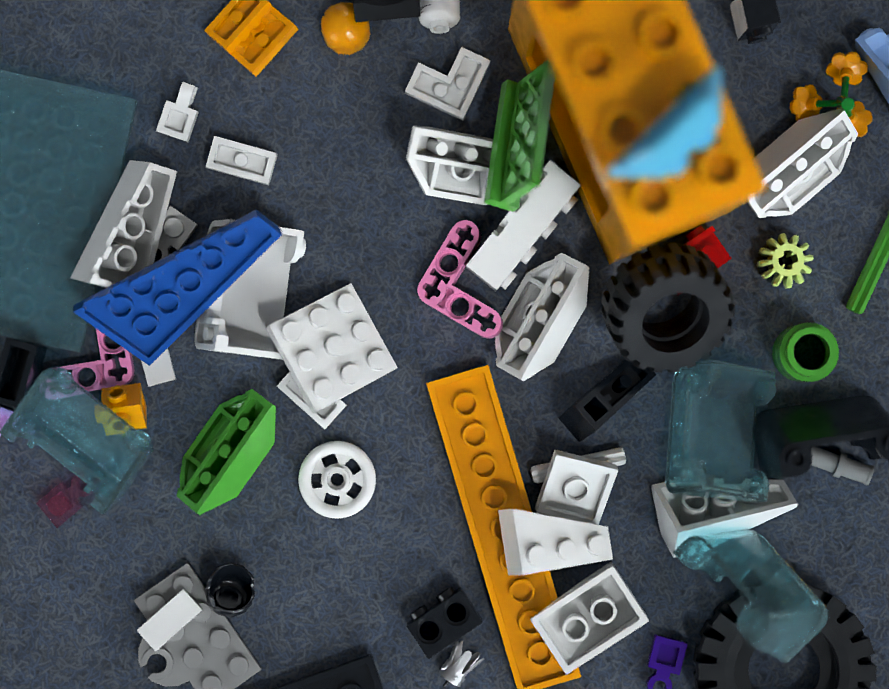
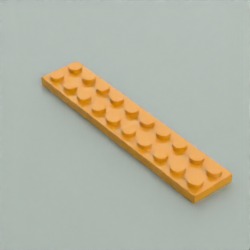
(490, 482)

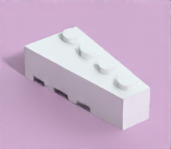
(129, 226)
(522, 228)

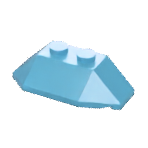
(675, 135)

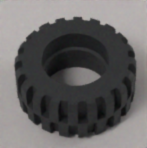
(687, 335)

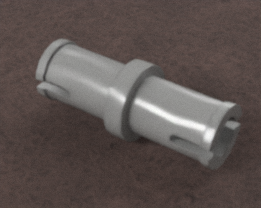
(840, 465)

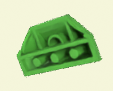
(227, 451)

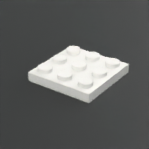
(331, 348)

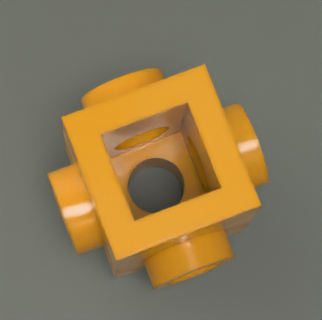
(127, 403)

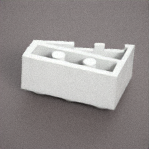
(549, 543)

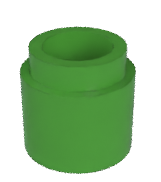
(784, 352)

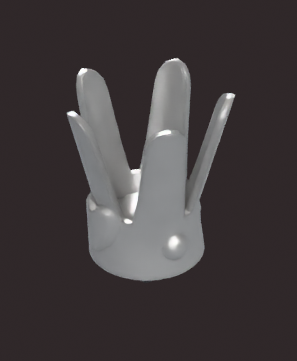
(459, 665)

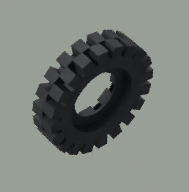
(840, 648)

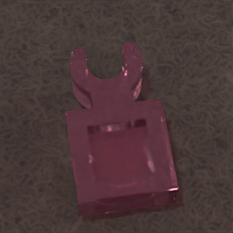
(63, 502)

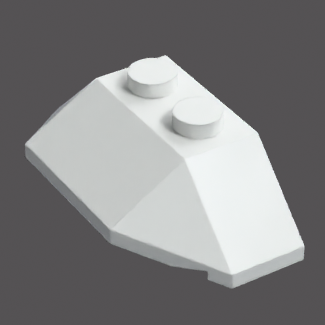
(802, 162)
(450, 163)
(541, 316)

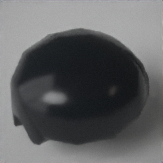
(230, 590)

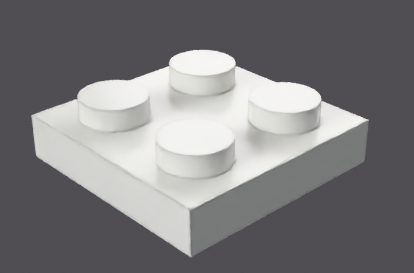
(576, 487)

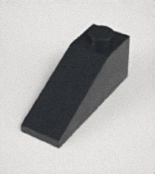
(605, 399)

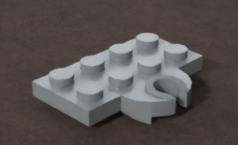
(205, 649)

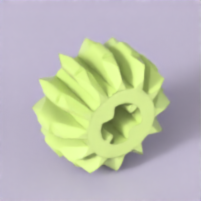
(777, 251)

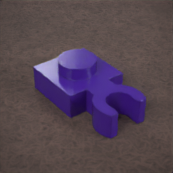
(666, 658)

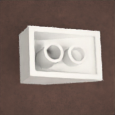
(589, 618)

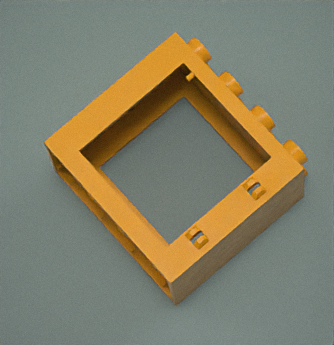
(614, 80)

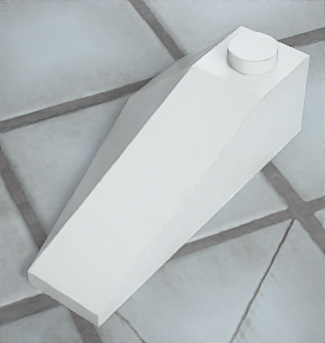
(692, 515)

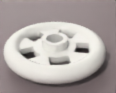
(315, 496)

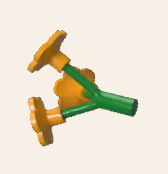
(844, 70)

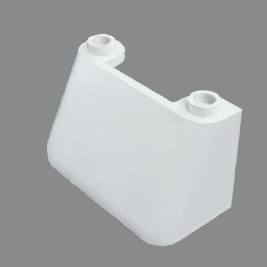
(255, 300)

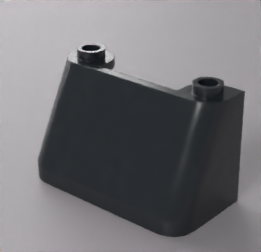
(789, 432)

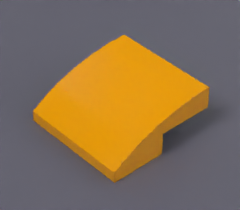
(251, 32)

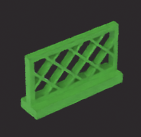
(519, 138)

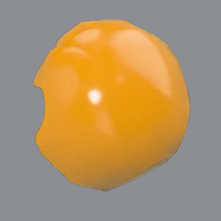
(341, 30)

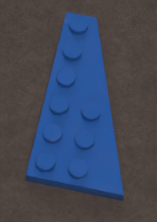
(168, 296)

